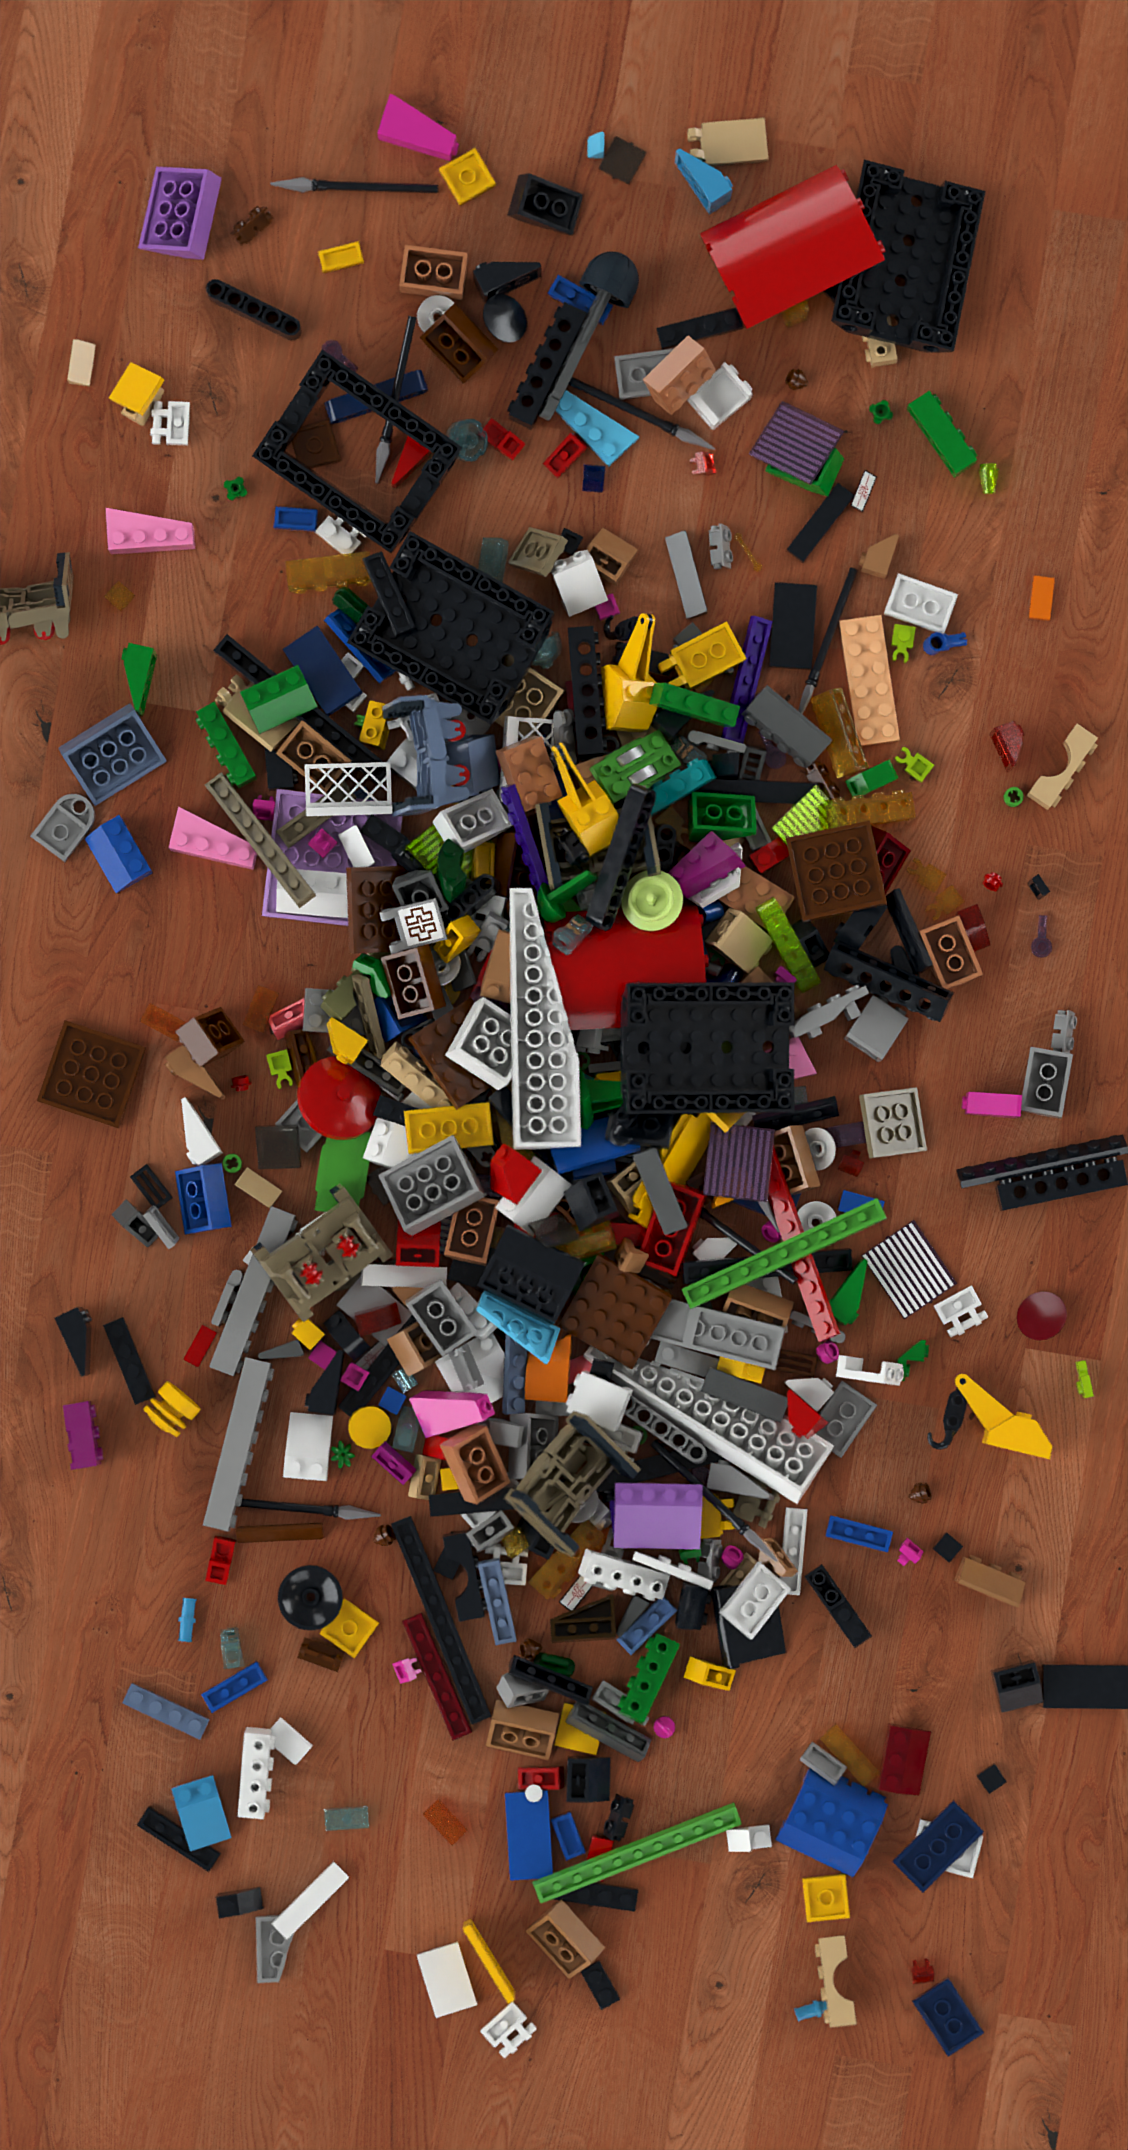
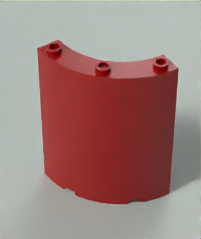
(793, 246)
(602, 964)

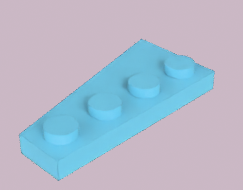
(597, 430)
(523, 1327)

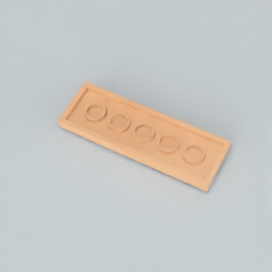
(869, 680)

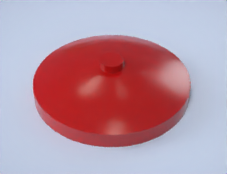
(337, 1099)

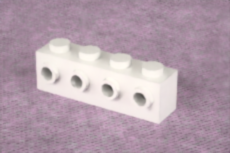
(623, 1574)
(254, 1773)

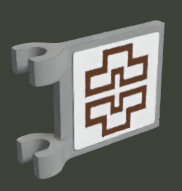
(416, 923)

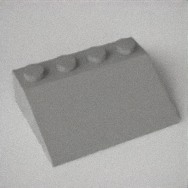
(431, 1185)

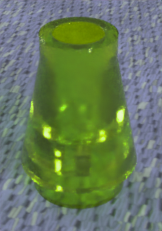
(988, 476)

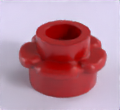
(992, 881)
(241, 1083)

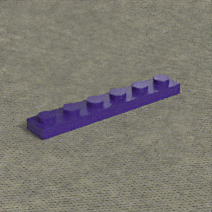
(748, 674)
(524, 836)

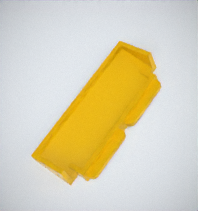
(686, 1148)

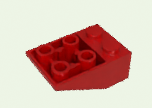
(420, 1249)

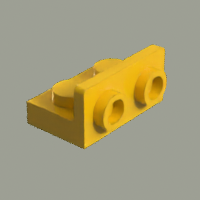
(374, 726)

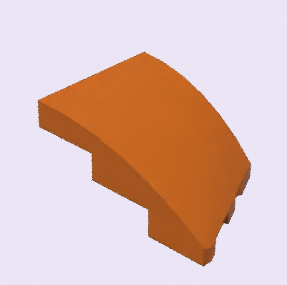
(549, 1380)

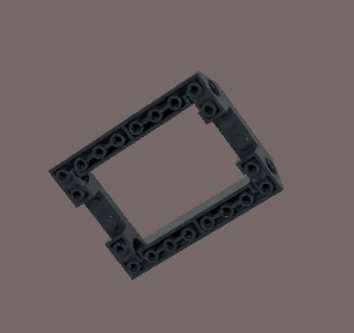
(273, 455)

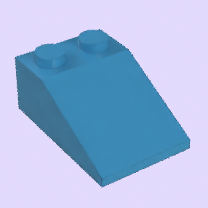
(707, 182)
(201, 1813)

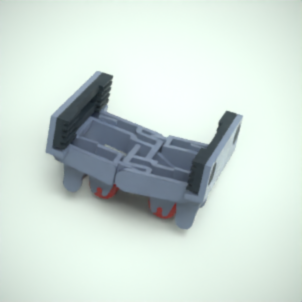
(429, 732)

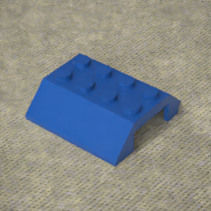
(833, 1822)

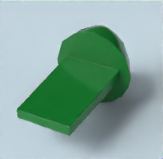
(551, 903)

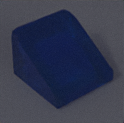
(593, 478)

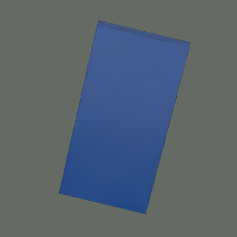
(592, 1149)
(528, 1836)

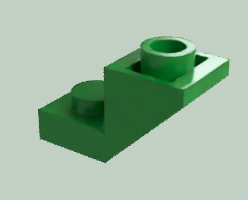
(871, 779)
(372, 966)
(916, 1353)

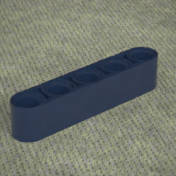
(347, 407)

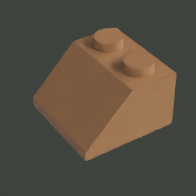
(413, 1348)

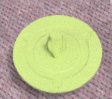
(652, 901)

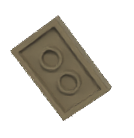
(538, 551)

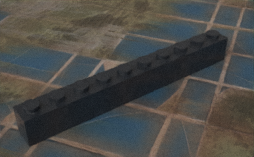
(256, 672)

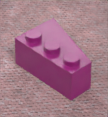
(705, 864)
(82, 1435)

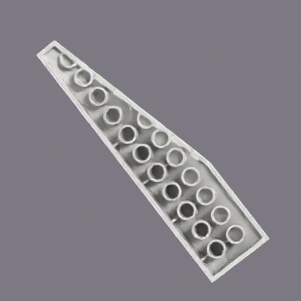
(541, 1041)
(737, 1434)

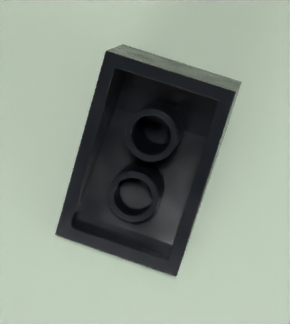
(545, 204)
(504, 277)
(76, 1333)
(326, 1390)
(691, 1607)

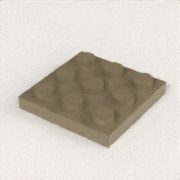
(893, 1122)

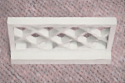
(511, 733)
(348, 808)

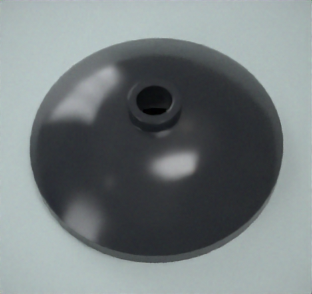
(294, 1601)

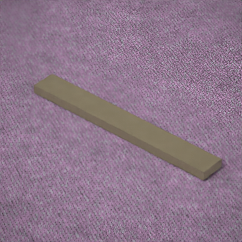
(260, 840)

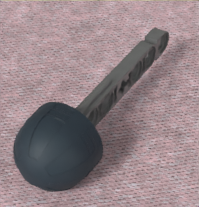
(612, 280)

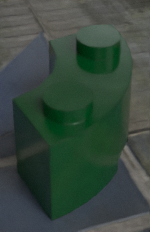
(448, 870)

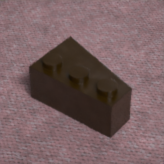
(586, 1623)

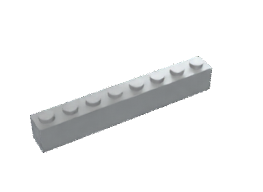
(251, 1296)
(237, 1444)

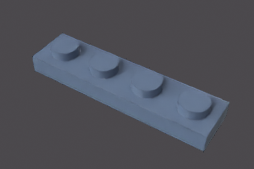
(514, 1377)
(497, 1601)
(165, 1711)

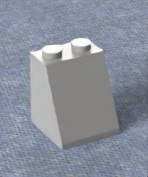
(876, 1028)

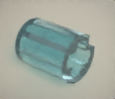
(403, 1381)

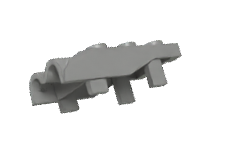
(820, 1015)

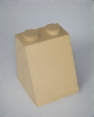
(739, 940)

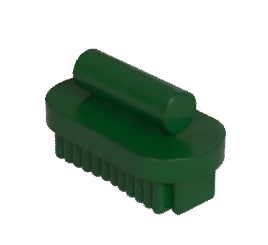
(349, 603)
(556, 1663)

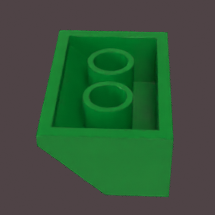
(278, 699)

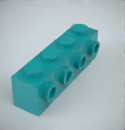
(681, 784)

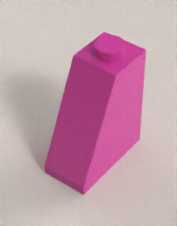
(992, 1104)

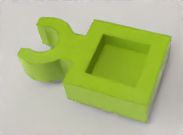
(902, 638)
(917, 766)
(280, 1064)
(1084, 1384)

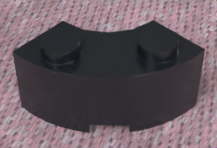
(859, 926)

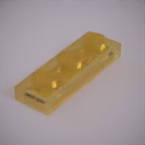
(849, 1755)

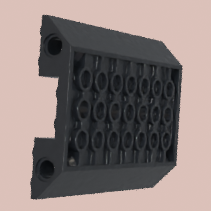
(933, 268)
(468, 606)
(705, 1076)

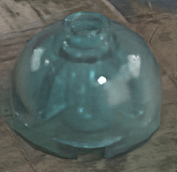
(470, 436)
(549, 651)

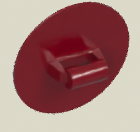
(1041, 1316)

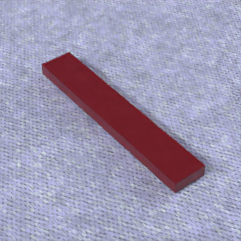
(437, 1676)

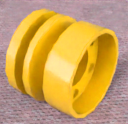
(171, 1409)

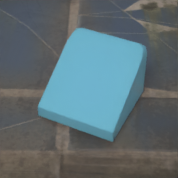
(596, 145)

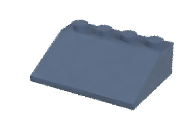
(112, 754)

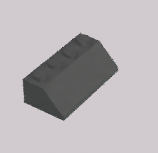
(786, 727)

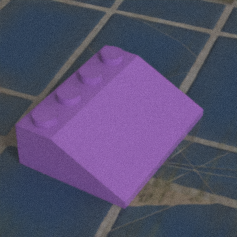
(180, 212)
(657, 1515)

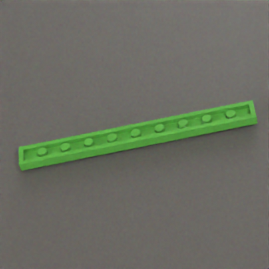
(784, 1253)
(637, 1853)

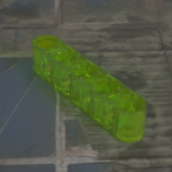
(788, 944)

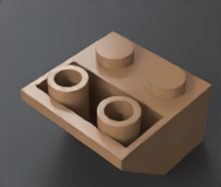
(611, 555)

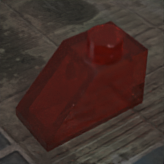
(974, 927)
(377, 1318)

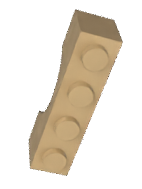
(1078, 745)
(839, 2010)

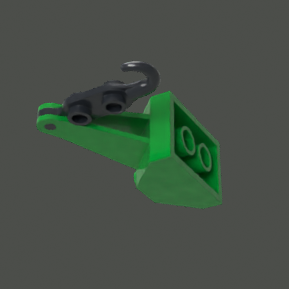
(603, 1096)

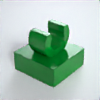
(690, 1553)

